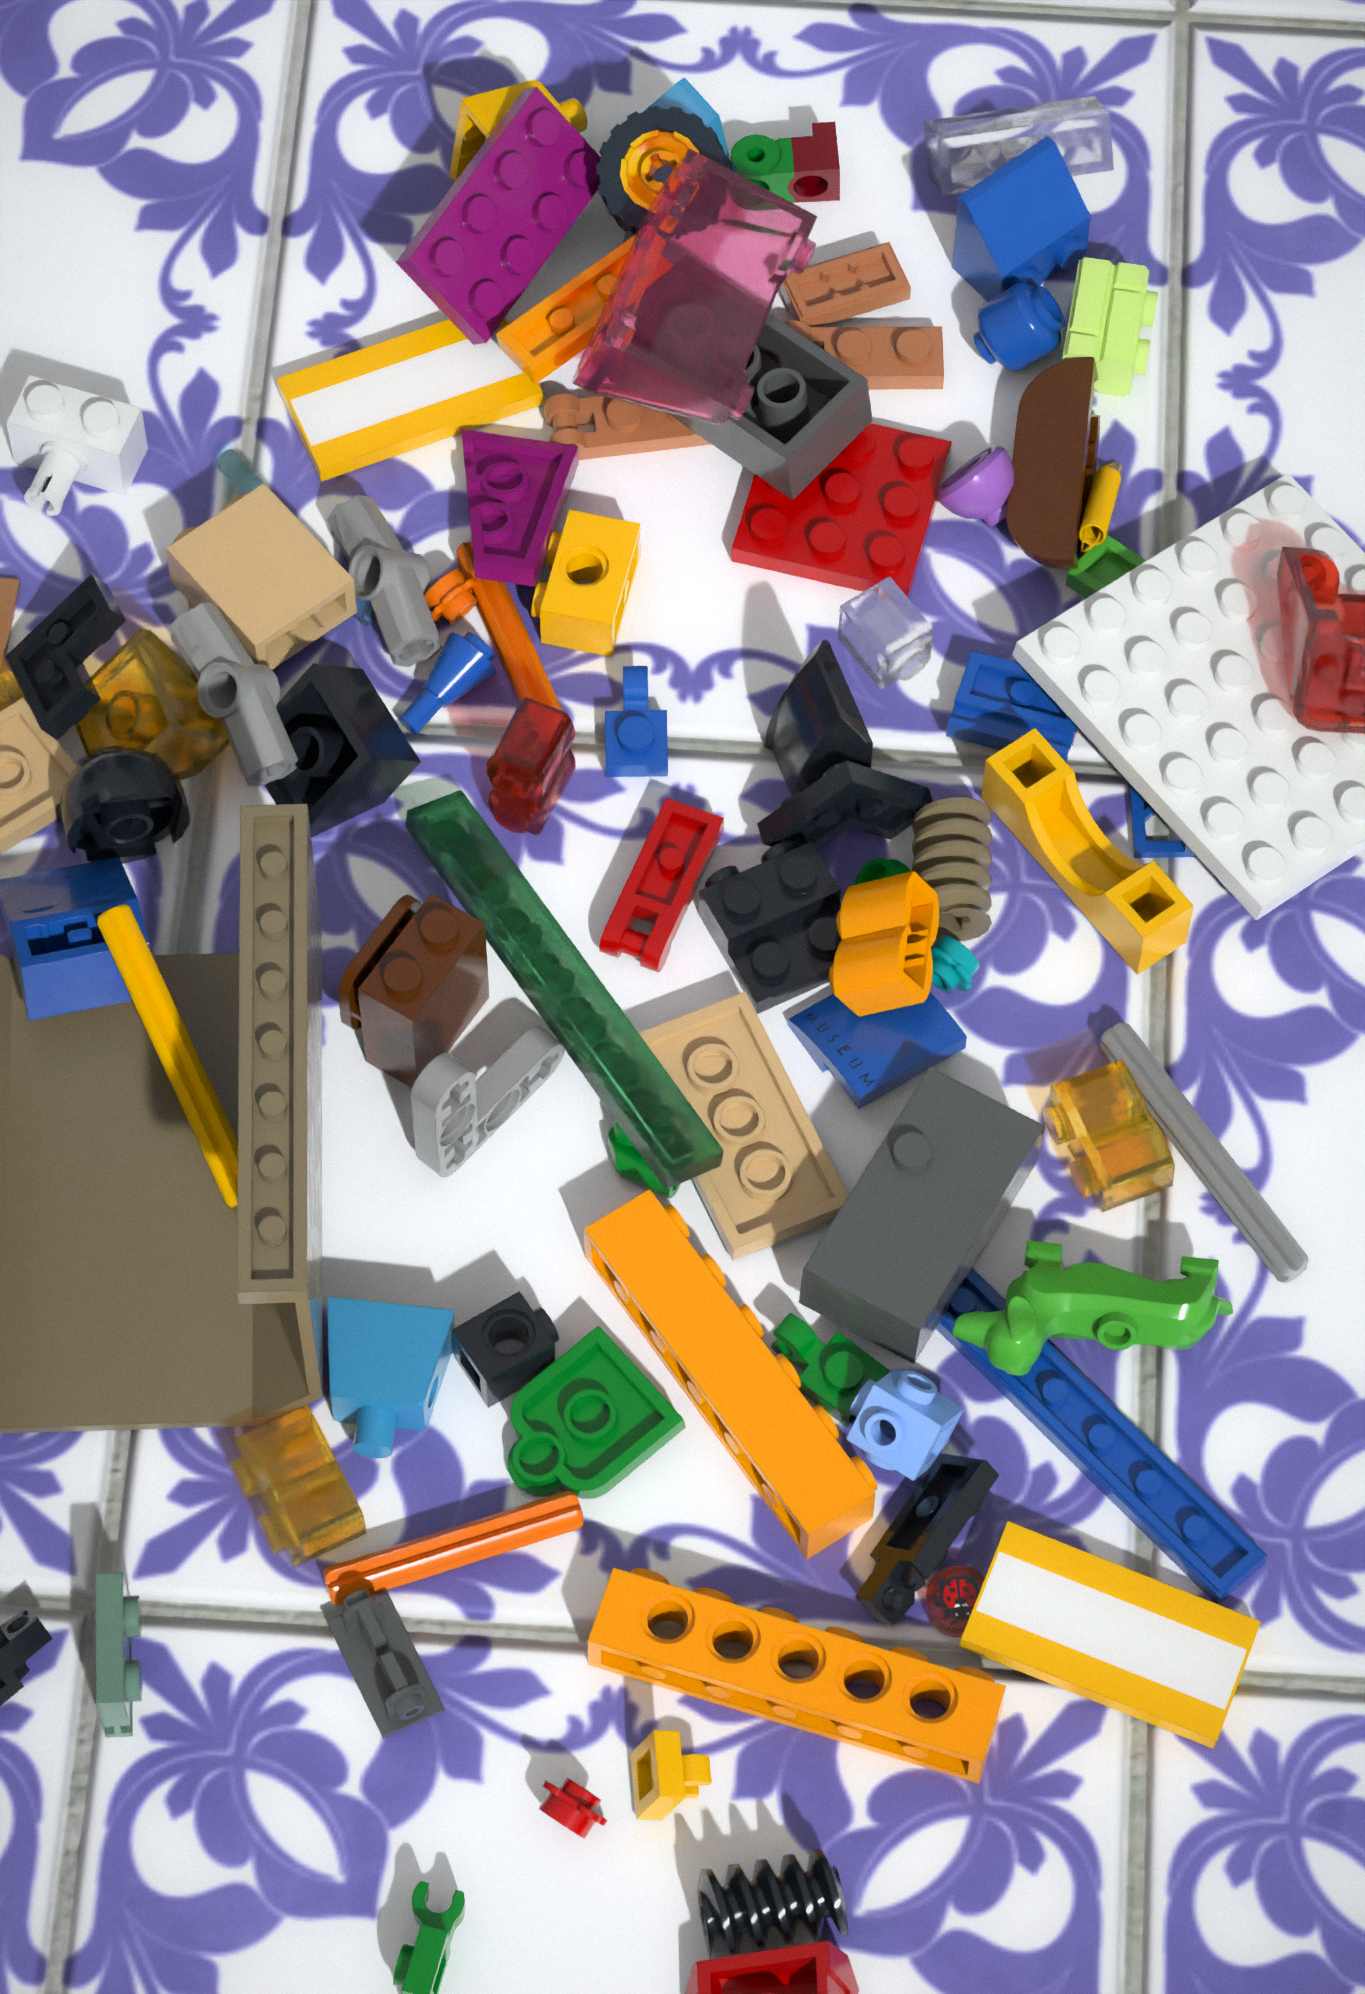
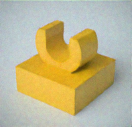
(664, 1775)

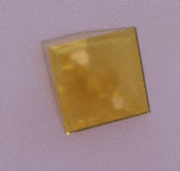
(153, 707)

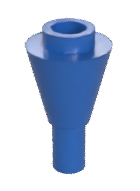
(457, 670)

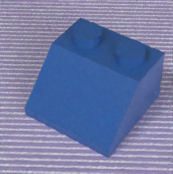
(1020, 223)

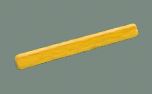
(173, 1046)

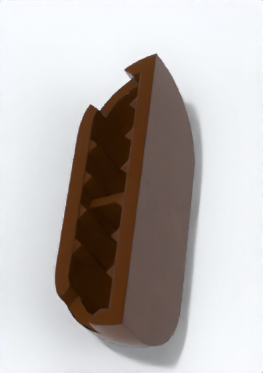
(1054, 463)

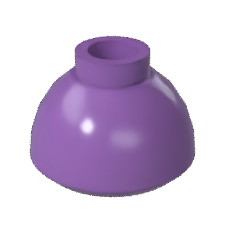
(980, 487)

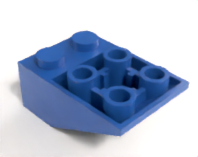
(57, 939)

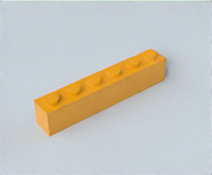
(730, 1373)

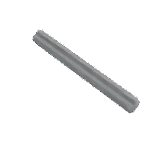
(1206, 1155)

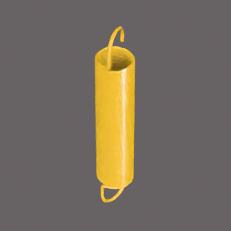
(1100, 506)

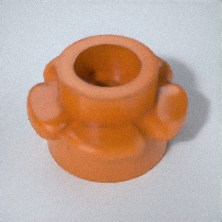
(451, 597)

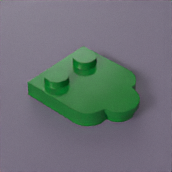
(587, 1422)

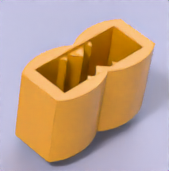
(885, 944)

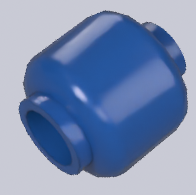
(1019, 326)

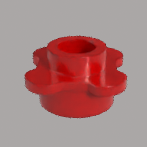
(572, 1807)

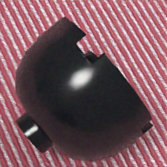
(122, 805)

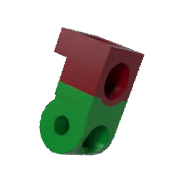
(792, 167)

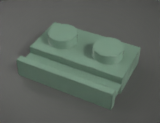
(116, 1673)

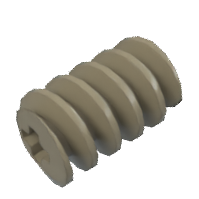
(953, 860)

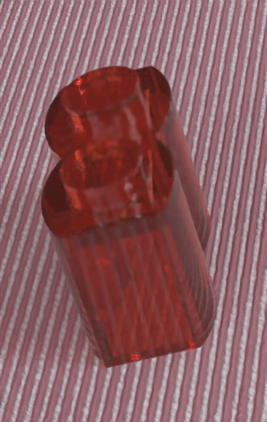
(530, 766)

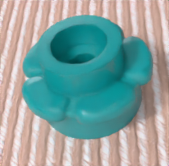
(952, 965)

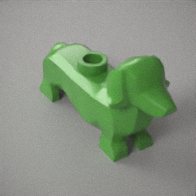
(1093, 1305)

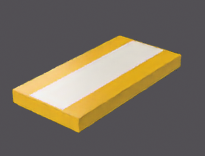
(402, 396)
(1110, 1634)

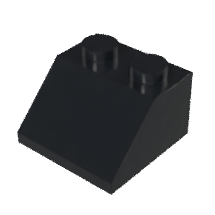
(344, 747)

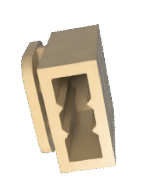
(263, 576)

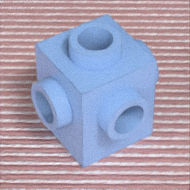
(902, 1422)

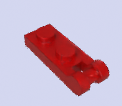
(662, 883)

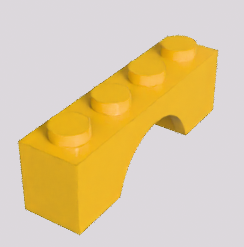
(1125, 900)

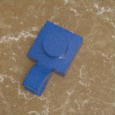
(636, 736)

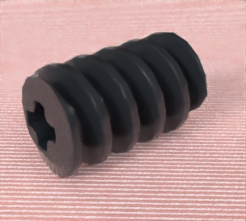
(770, 1901)

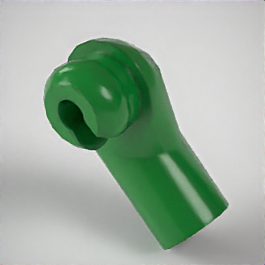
(631, 1165)

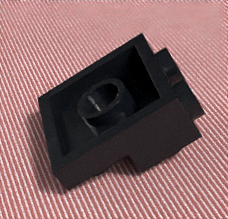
(775, 922)

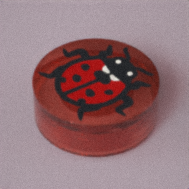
(952, 1598)

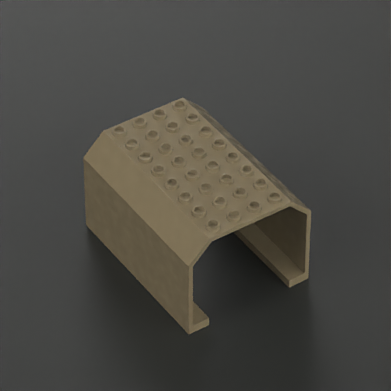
(118, 1258)

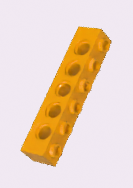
(817, 1704)

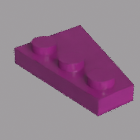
(514, 501)

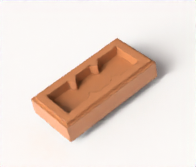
(846, 286)

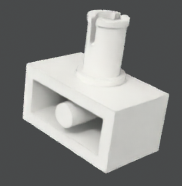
(72, 439)

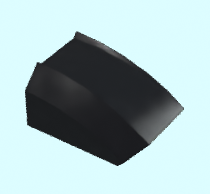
(817, 723)

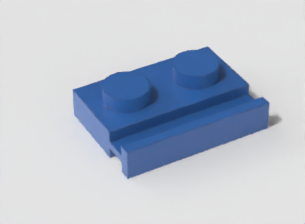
(1003, 703)

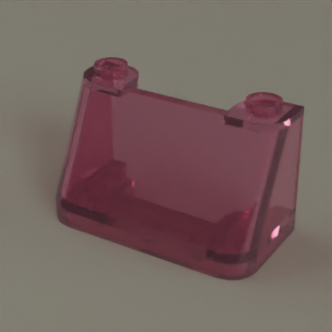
(695, 294)

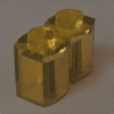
(1110, 1136)
(297, 1486)

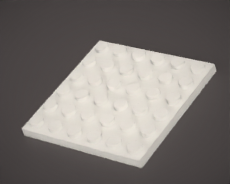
(1191, 702)

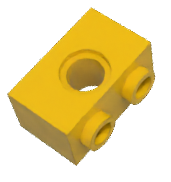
(587, 614)

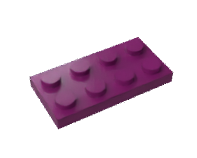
(503, 216)

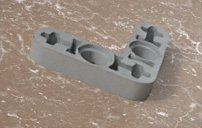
(459, 1114)

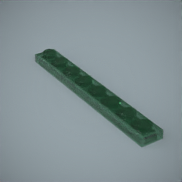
(565, 990)

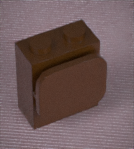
(415, 985)

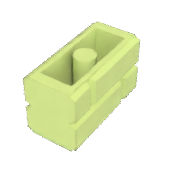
(1107, 320)

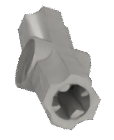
(388, 579)
(236, 692)

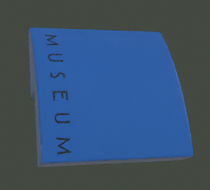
(878, 1049)

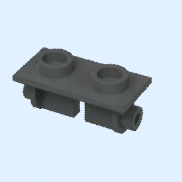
(384, 1662)

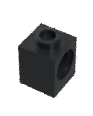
(497, 1373)

